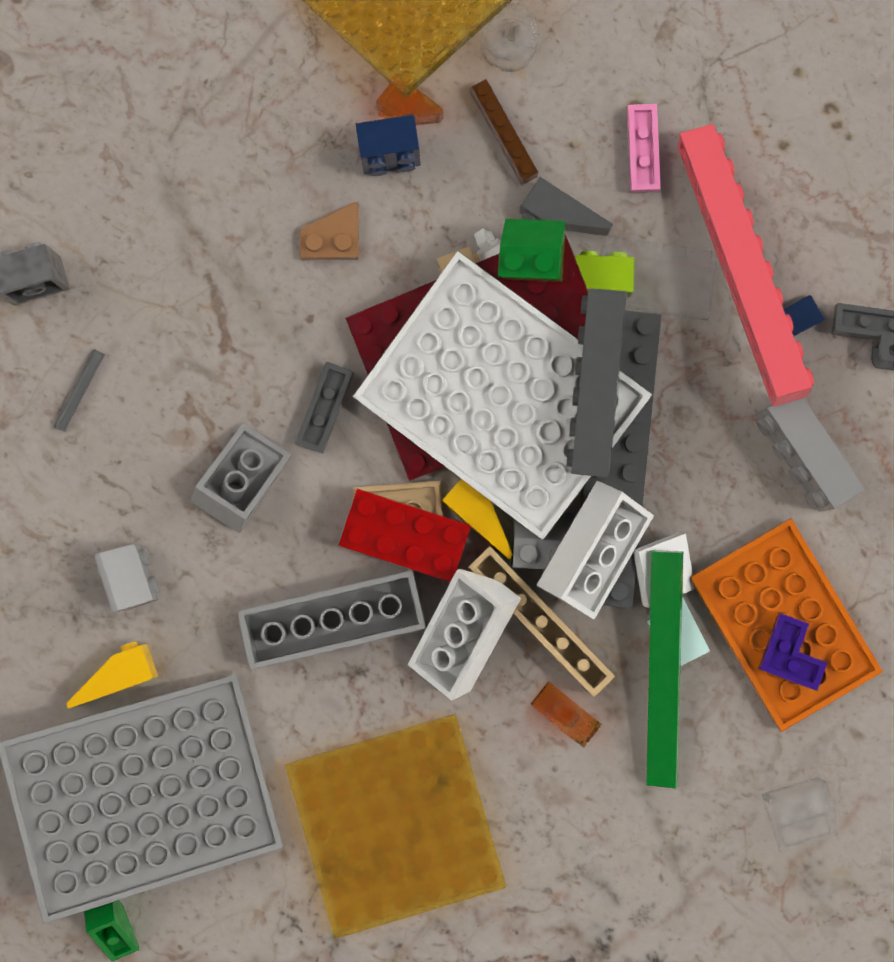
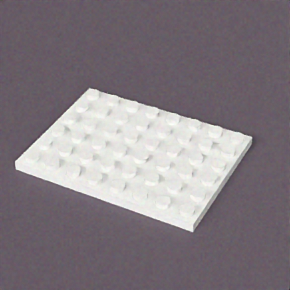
(490, 393)

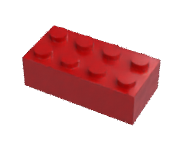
(404, 535)

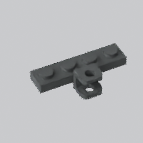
(868, 324)

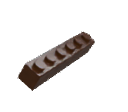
(503, 132)

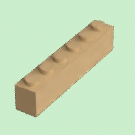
(546, 625)

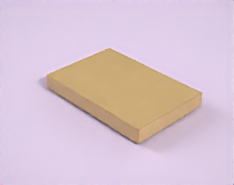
(419, 494)

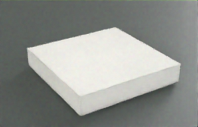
(642, 559)

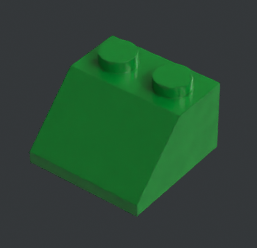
(532, 250)

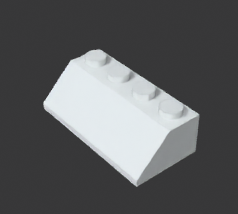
(595, 549)
(463, 632)

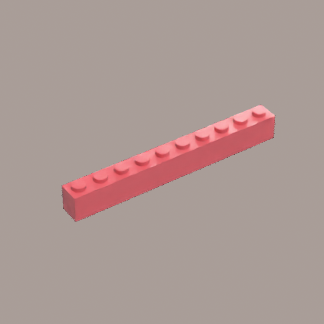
(744, 266)

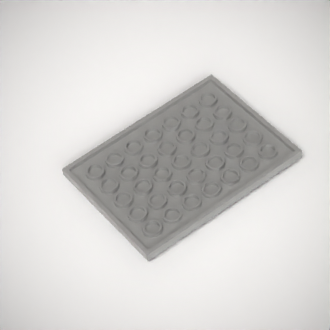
(139, 797)

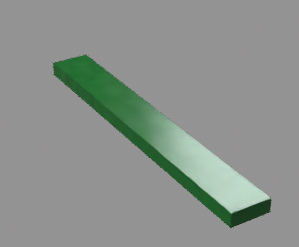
(664, 668)

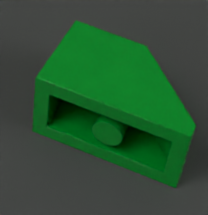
(111, 930)

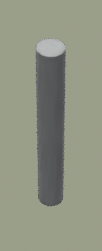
(79, 390)

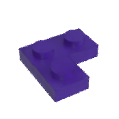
(783, 654)

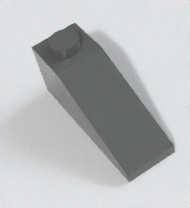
(551, 203)

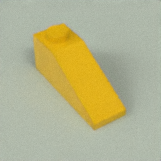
(479, 513)
(120, 672)

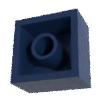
(388, 145)

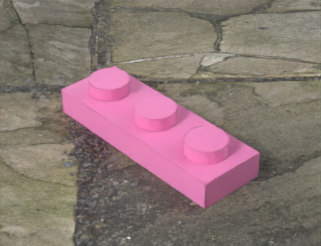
(643, 148)

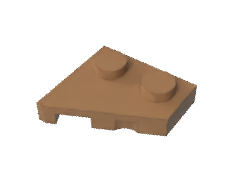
(332, 236)

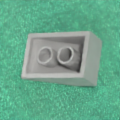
(240, 478)

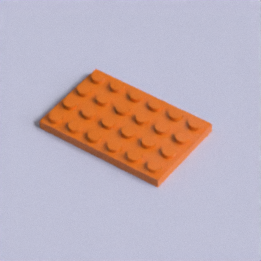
(783, 577)

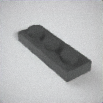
(324, 407)

